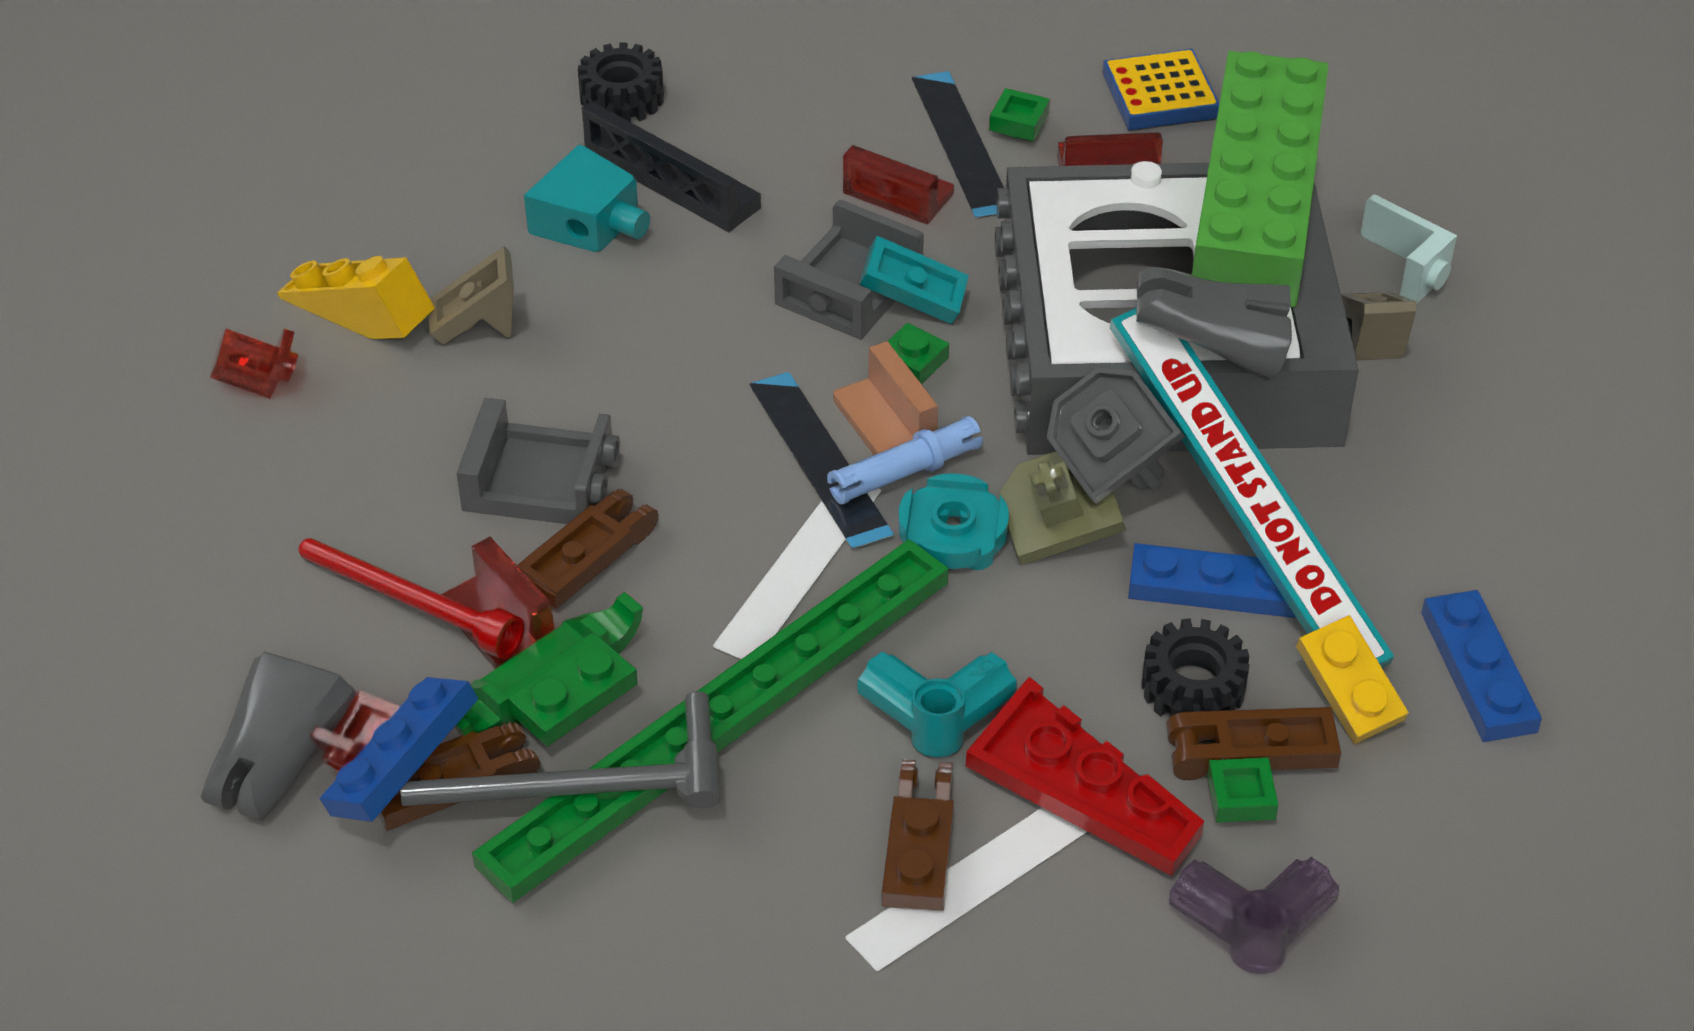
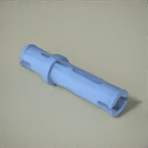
(925, 451)

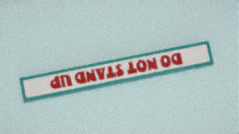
(1244, 481)

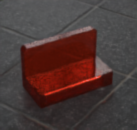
(1110, 149)
(894, 185)
(504, 586)

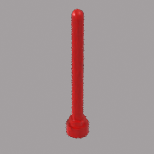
(495, 631)

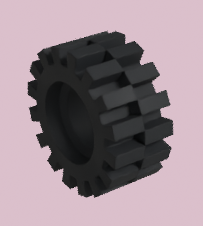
(622, 80)
(1194, 648)

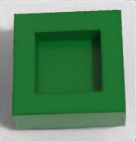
(1019, 114)
(919, 350)
(1242, 790)

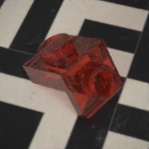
(253, 363)
(354, 729)

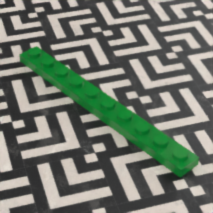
(738, 700)

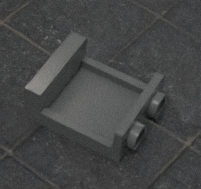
(828, 278)
(534, 468)

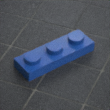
(1204, 580)
(1481, 666)
(398, 749)

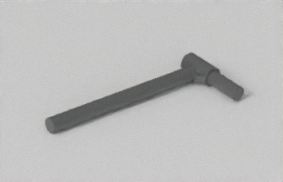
(692, 774)

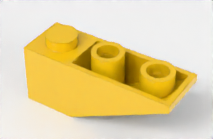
(365, 296)

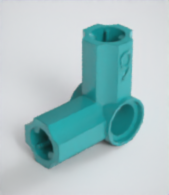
(937, 708)

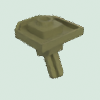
(1054, 511)

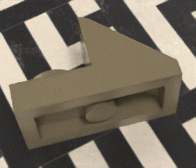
(476, 295)
(1379, 323)

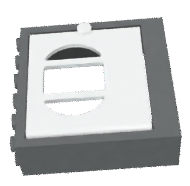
(1153, 207)

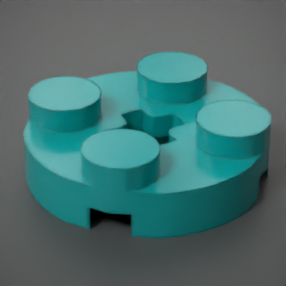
(981, 526)

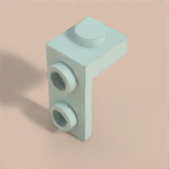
(1422, 244)

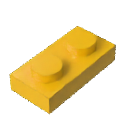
(1352, 679)

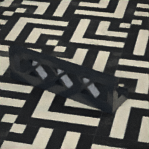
(669, 169)

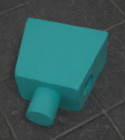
(585, 203)

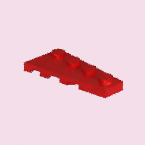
(1067, 771)

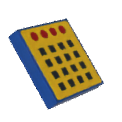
(1160, 89)

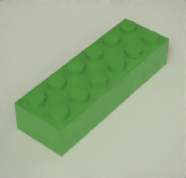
(1261, 171)

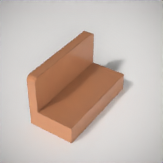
(888, 403)

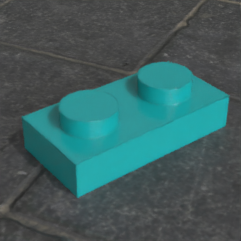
(914, 280)

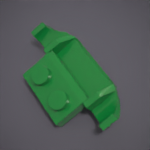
(560, 676)

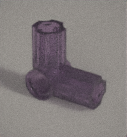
(1258, 921)

